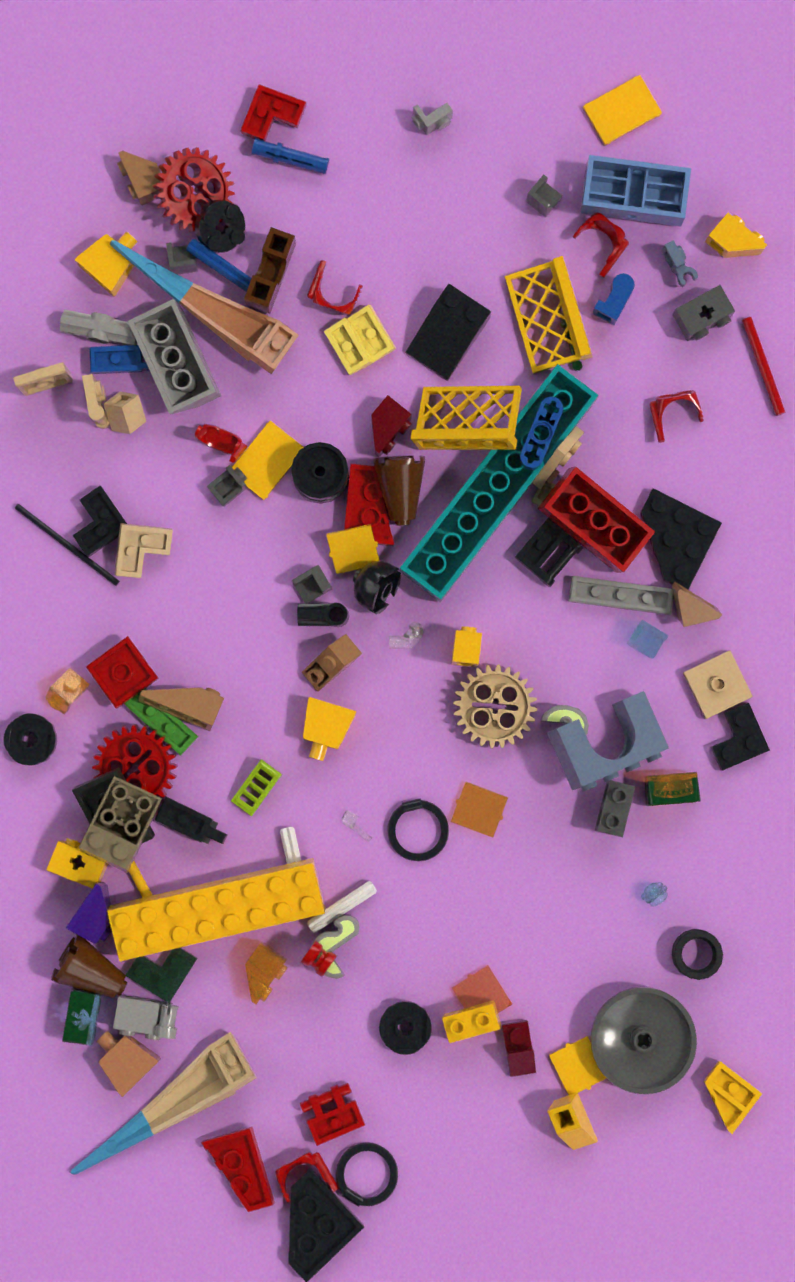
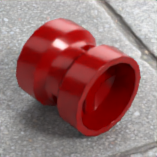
(322, 963)

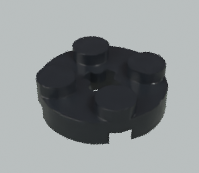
(209, 218)
(19, 749)
(394, 1037)

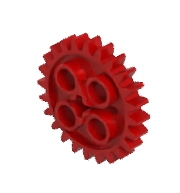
(204, 170)
(118, 750)

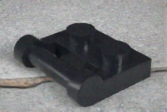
(542, 546)

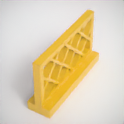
(569, 307)
(462, 437)

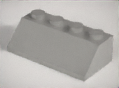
(174, 357)

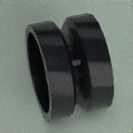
(314, 458)

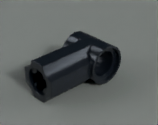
(320, 615)

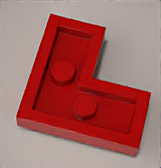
(270, 106)

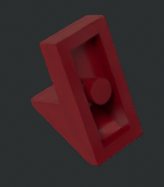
(519, 1048)

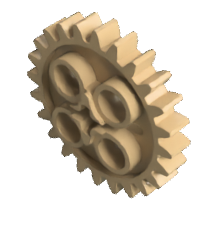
(493, 730)

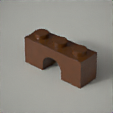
(271, 271)

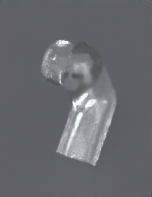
(409, 639)

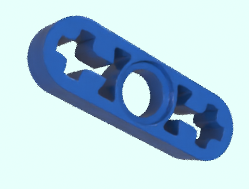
(527, 448)

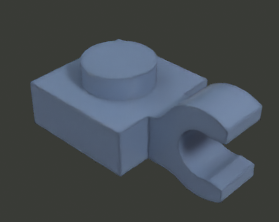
(676, 258)

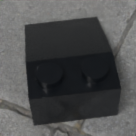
(448, 331)

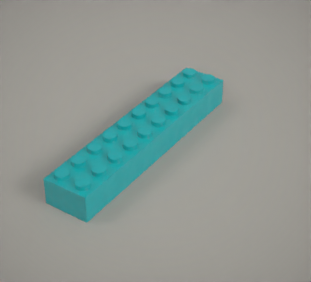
(493, 489)

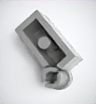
(145, 1016)

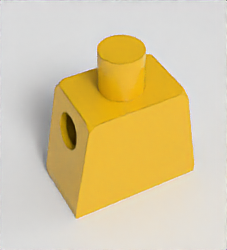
(107, 264)
(326, 726)

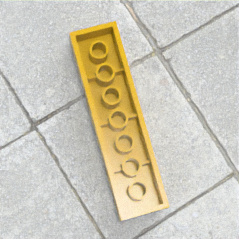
(216, 909)

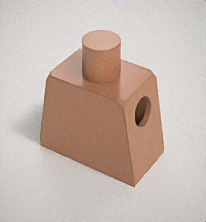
(125, 1061)

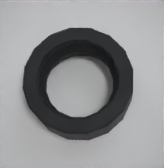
(715, 945)

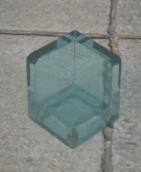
(647, 639)

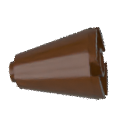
(400, 485)
(88, 970)

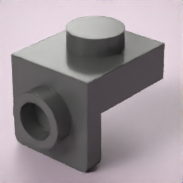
(228, 485)

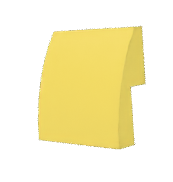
(360, 340)

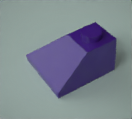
(92, 918)

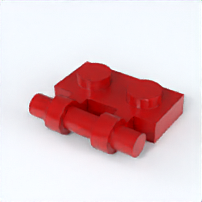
(336, 1121)

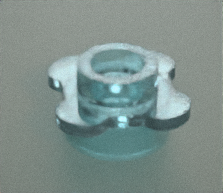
(655, 893)

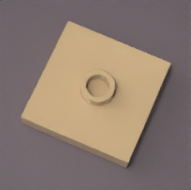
(43, 379)
(717, 684)

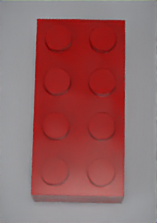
(596, 520)

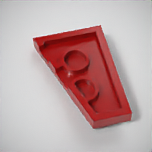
(367, 504)
(243, 1166)

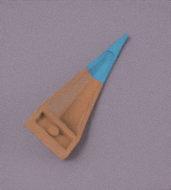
(244, 329)

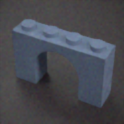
(585, 766)

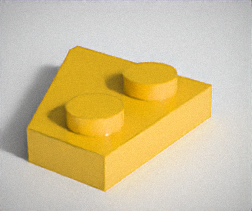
(730, 1095)

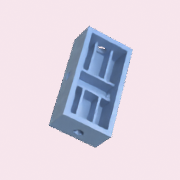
(635, 190)

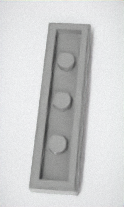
(621, 595)

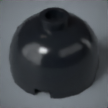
(374, 585)

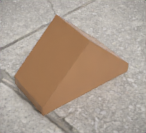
(692, 608)

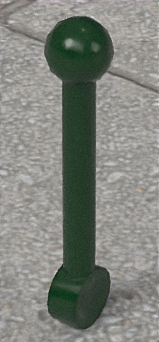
(577, 365)

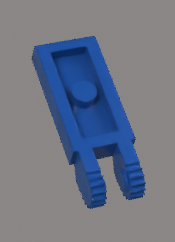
(116, 359)

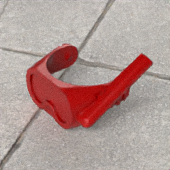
(614, 232)
(315, 292)
(658, 406)
(221, 440)
(309, 1158)

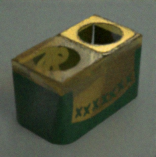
(672, 789)

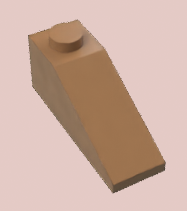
(188, 704)

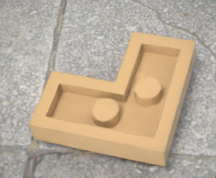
(559, 457)
(134, 542)

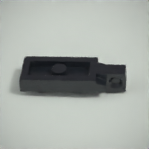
(189, 822)

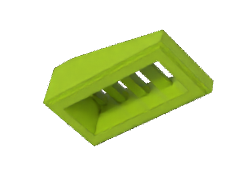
(248, 782)

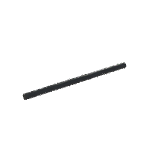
(66, 544)

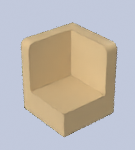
(125, 412)

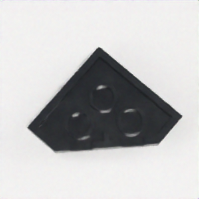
(679, 537)
(317, 1225)

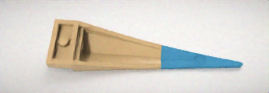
(206, 1081)

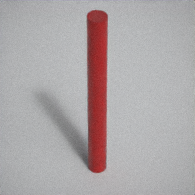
(763, 366)

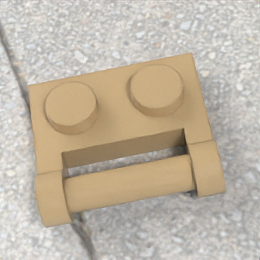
(95, 395)

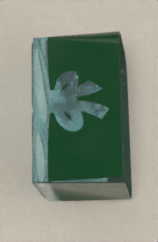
(82, 1017)

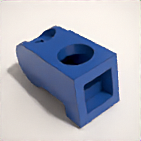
(620, 293)

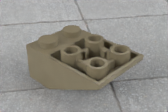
(120, 824)

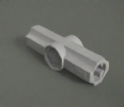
(97, 328)

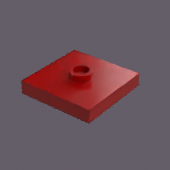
(122, 672)

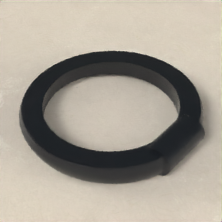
(411, 806)
(351, 1195)

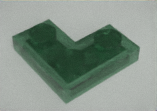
(163, 979)

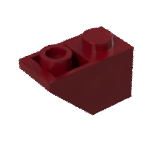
(387, 422)

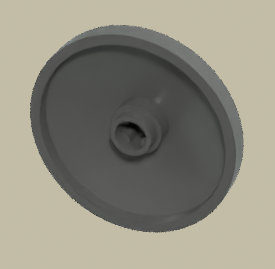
(643, 1040)

